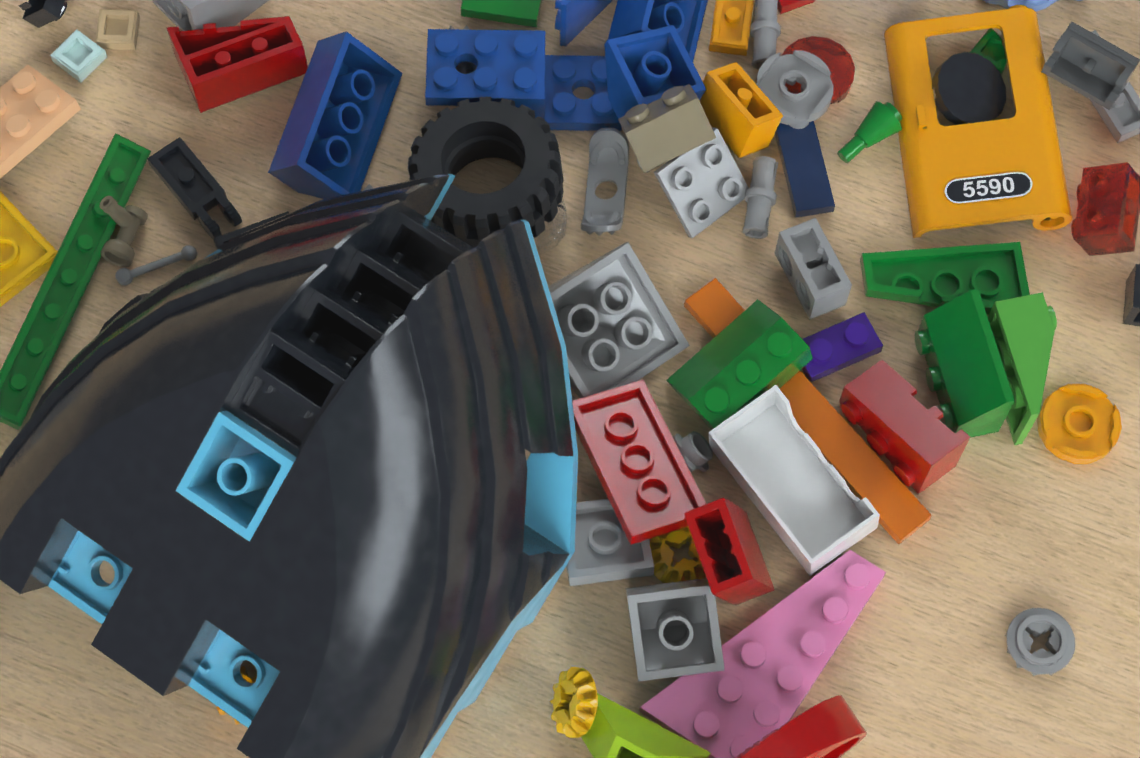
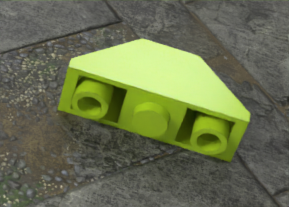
(625, 734)

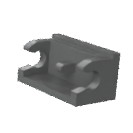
(1090, 65)

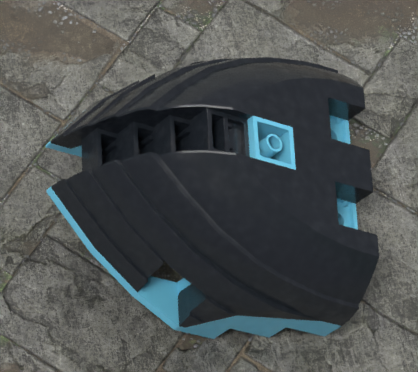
(312, 474)

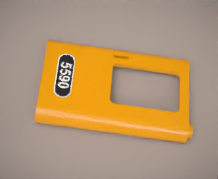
(980, 168)

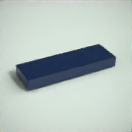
(804, 170)

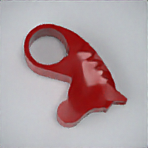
(819, 732)

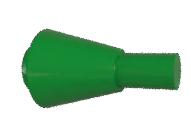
(879, 124)

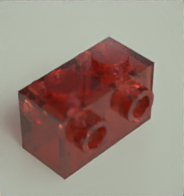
(1107, 209)

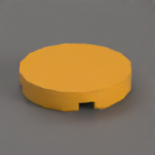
(1079, 424)

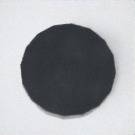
(969, 89)

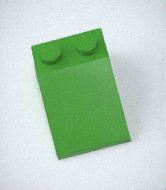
(1024, 340)

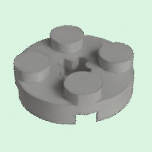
(815, 86)

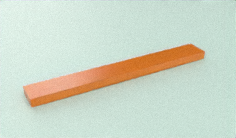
(839, 443)

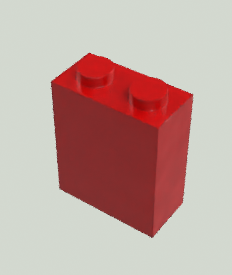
(729, 551)

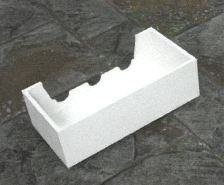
(791, 481)

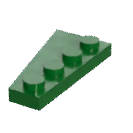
(945, 273)

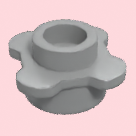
(694, 450)

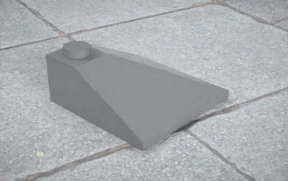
(613, 323)

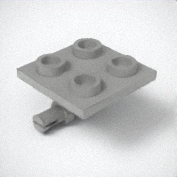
(702, 184)

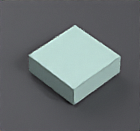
(78, 56)

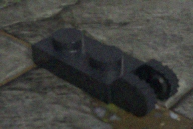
(193, 185)

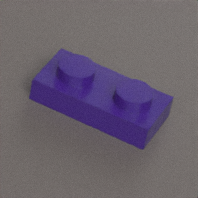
(841, 346)

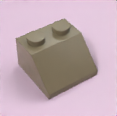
(666, 127)

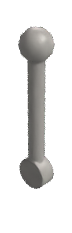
(125, 276)

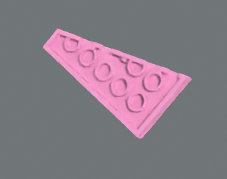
(768, 663)

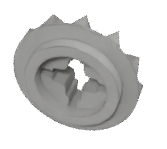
(1037, 622)

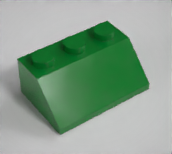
(740, 364)
(965, 366)

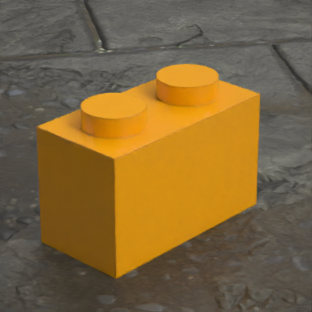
(739, 109)

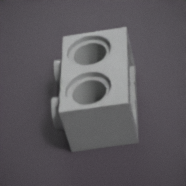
(812, 268)

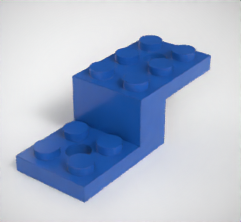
(516, 69)

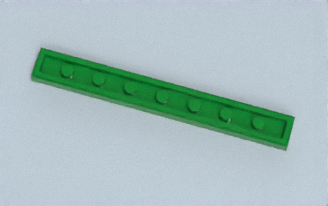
(67, 280)

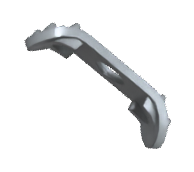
(606, 163)

